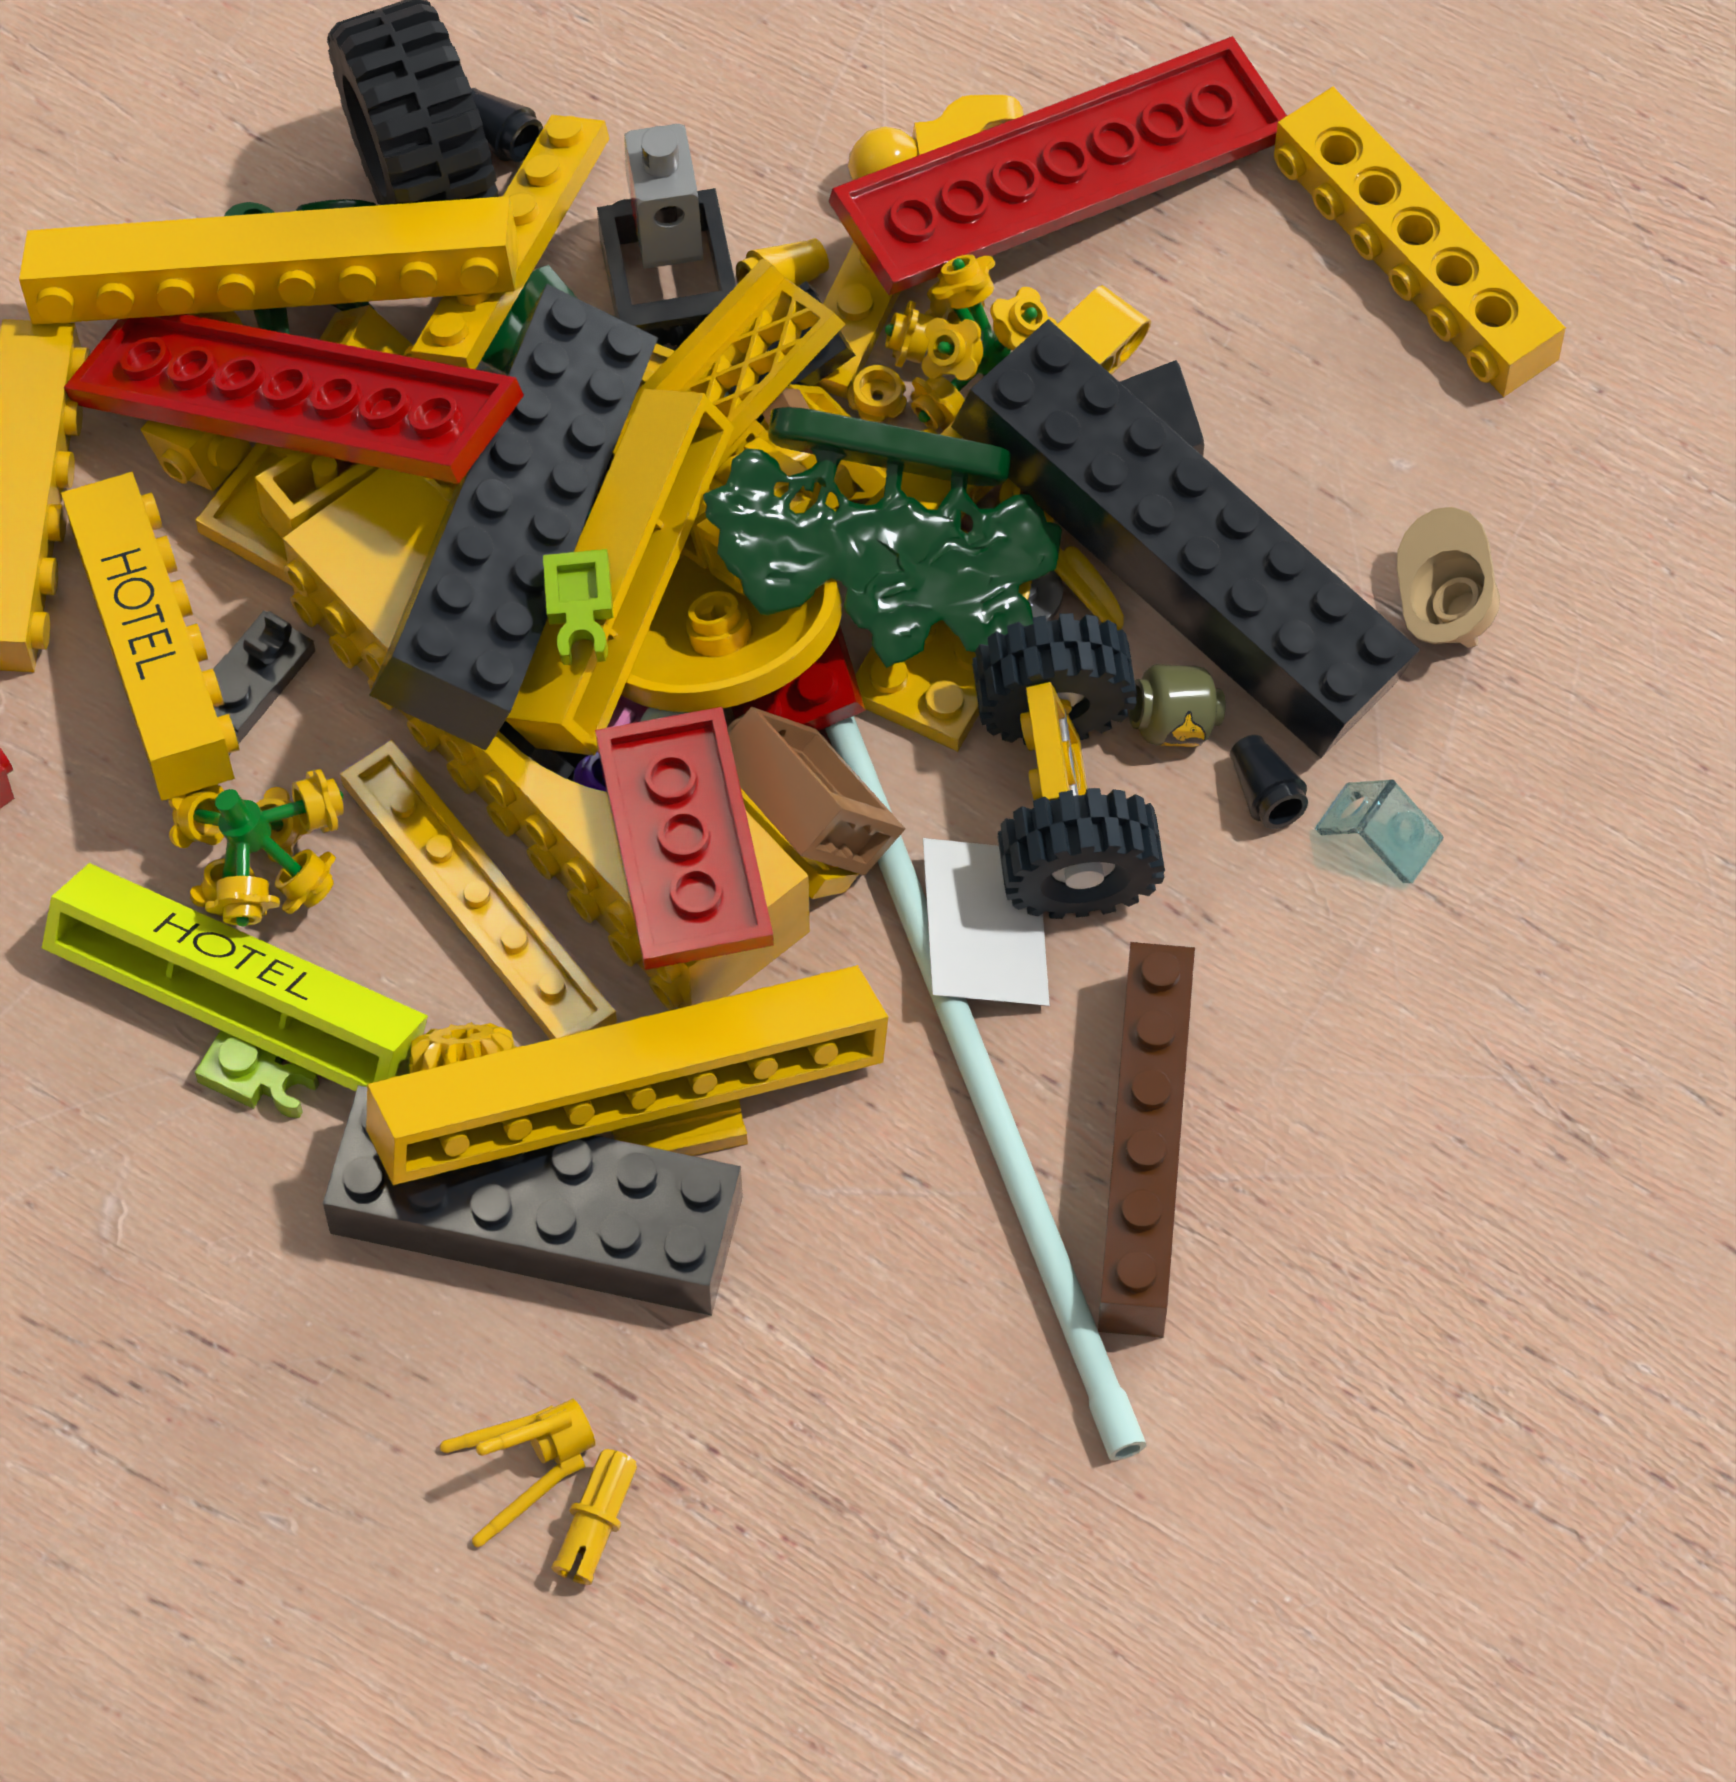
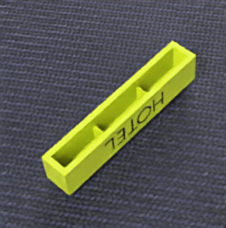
(230, 979)

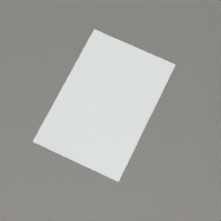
(975, 934)

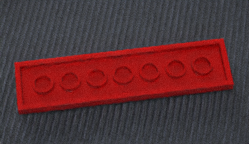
(1059, 164)
(297, 393)

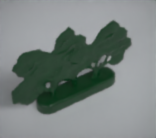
(893, 556)

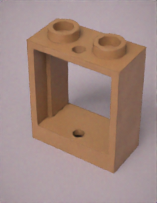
(810, 792)

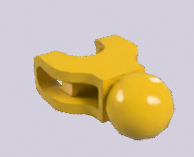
(961, 119)

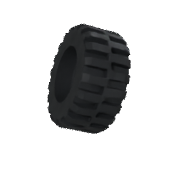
(410, 106)

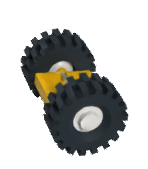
(1075, 845)

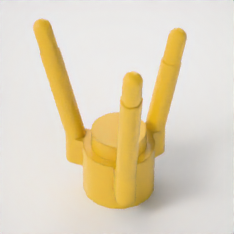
(554, 1434)

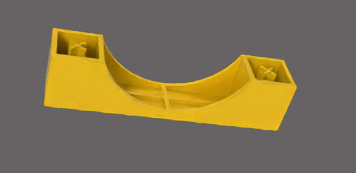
(353, 579)

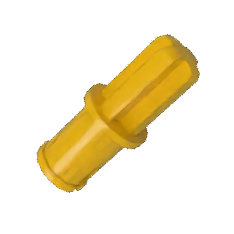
(596, 1515)

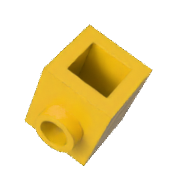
(194, 454)

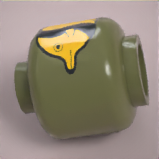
(1177, 705)

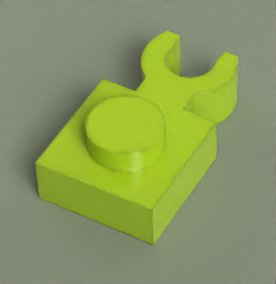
(578, 595)
(249, 1072)

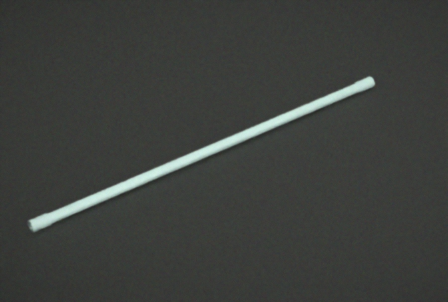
(1106, 1398)

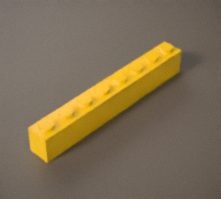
(270, 260)
(624, 1074)

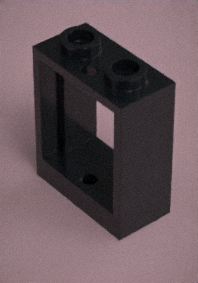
(670, 318)

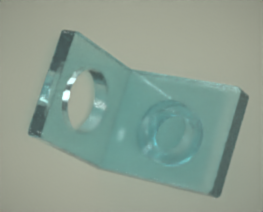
(1387, 824)

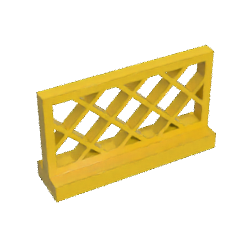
(734, 343)

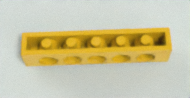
(1412, 211)

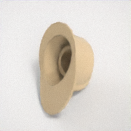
(1447, 578)

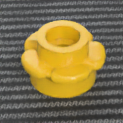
(881, 381)

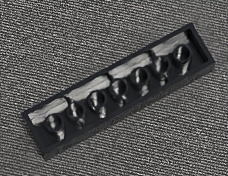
(525, 497)
(1186, 538)

